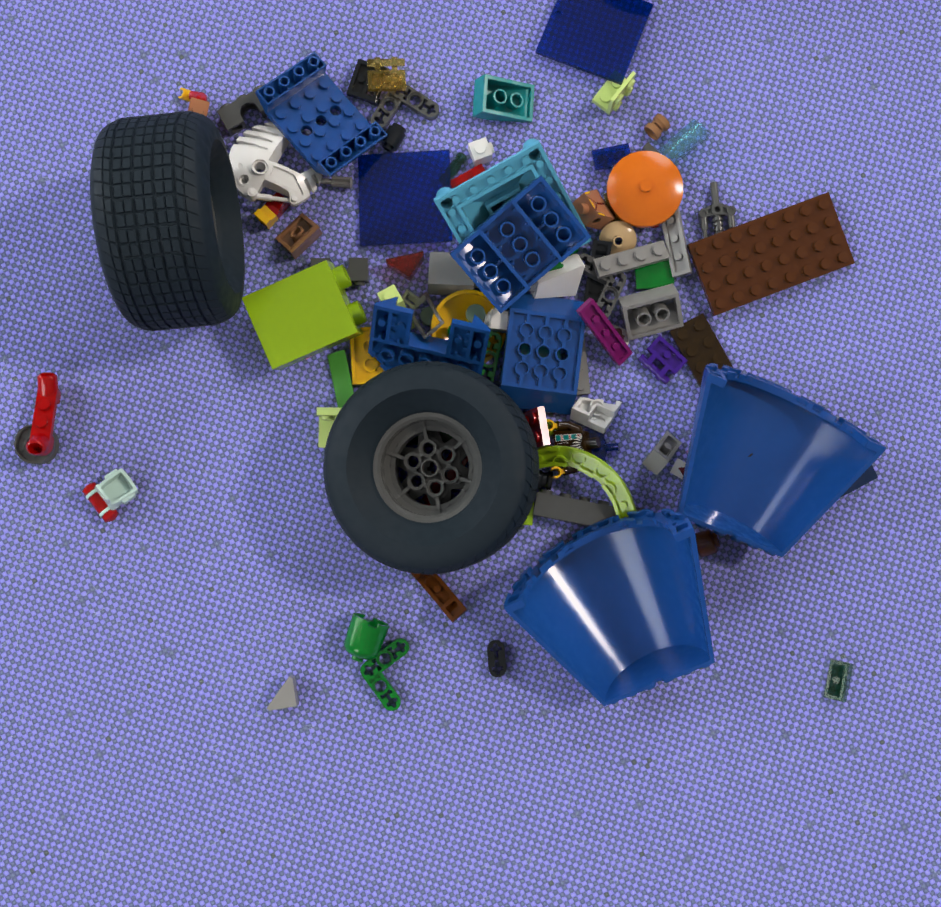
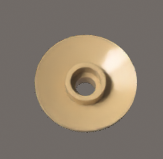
(621, 230)

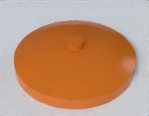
(644, 189)

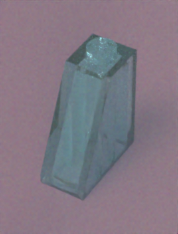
(685, 141)

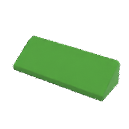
(341, 376)

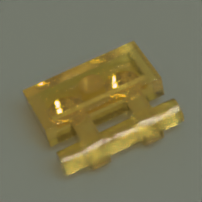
(386, 79)

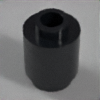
(395, 136)

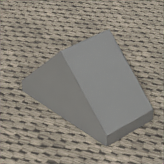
(286, 696)

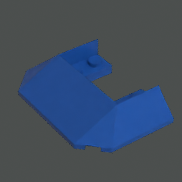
(396, 345)

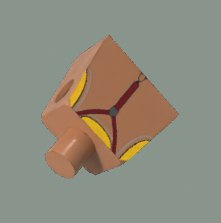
(591, 207)

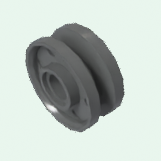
(20, 447)

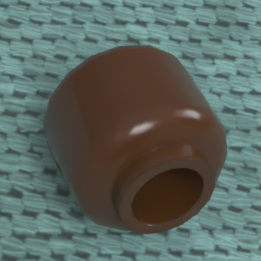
(707, 543)

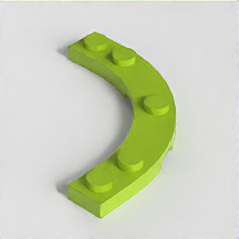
(594, 468)

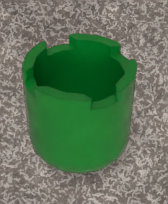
(365, 637)

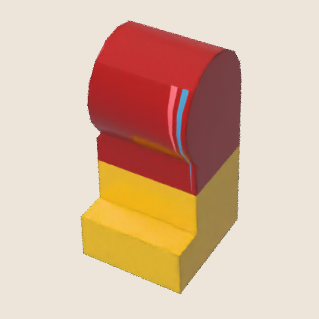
(271, 211)

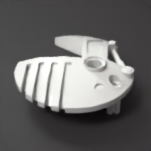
(262, 151)

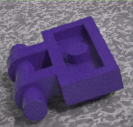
(666, 355)

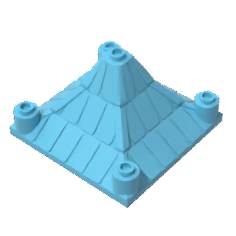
(483, 194)

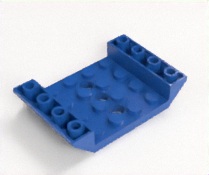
(308, 94)
(536, 379)

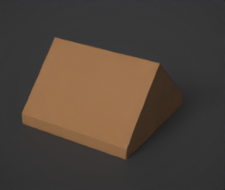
(299, 235)

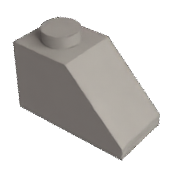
(661, 453)

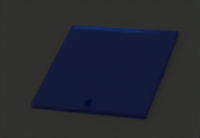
(595, 35)
(399, 196)

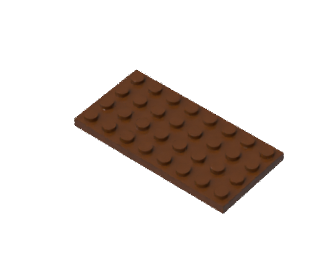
(770, 254)

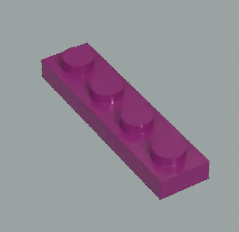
(604, 331)

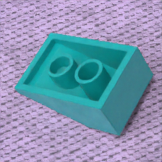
(503, 99)

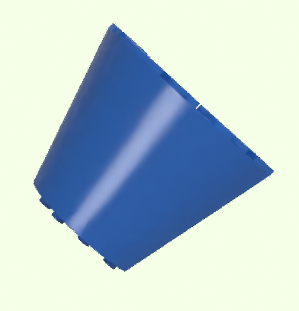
(796, 468)
(619, 604)

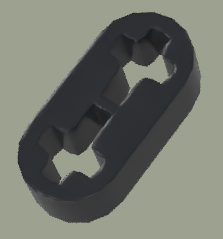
(501, 657)

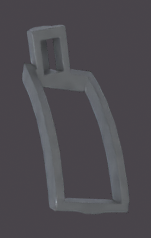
(417, 302)

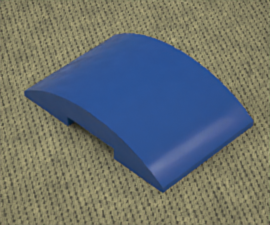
(520, 243)

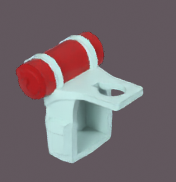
(111, 493)

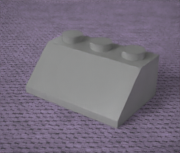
(651, 311)

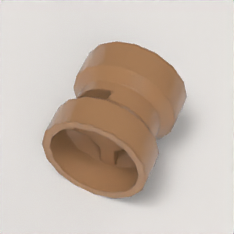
(657, 126)

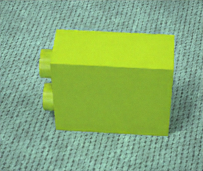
(304, 314)

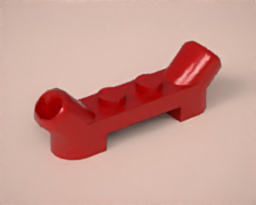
(44, 415)

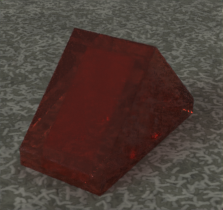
(406, 265)

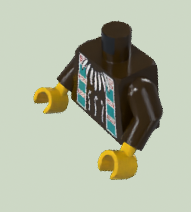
(573, 436)

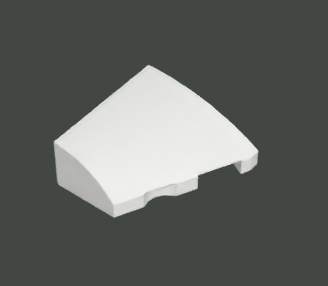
(594, 413)

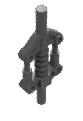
(716, 211)

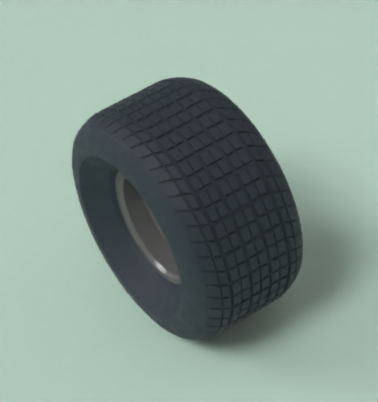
(167, 221)
(371, 443)

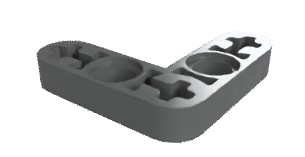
(398, 100)
(607, 281)

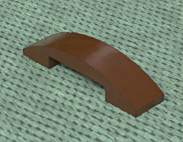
(441, 595)

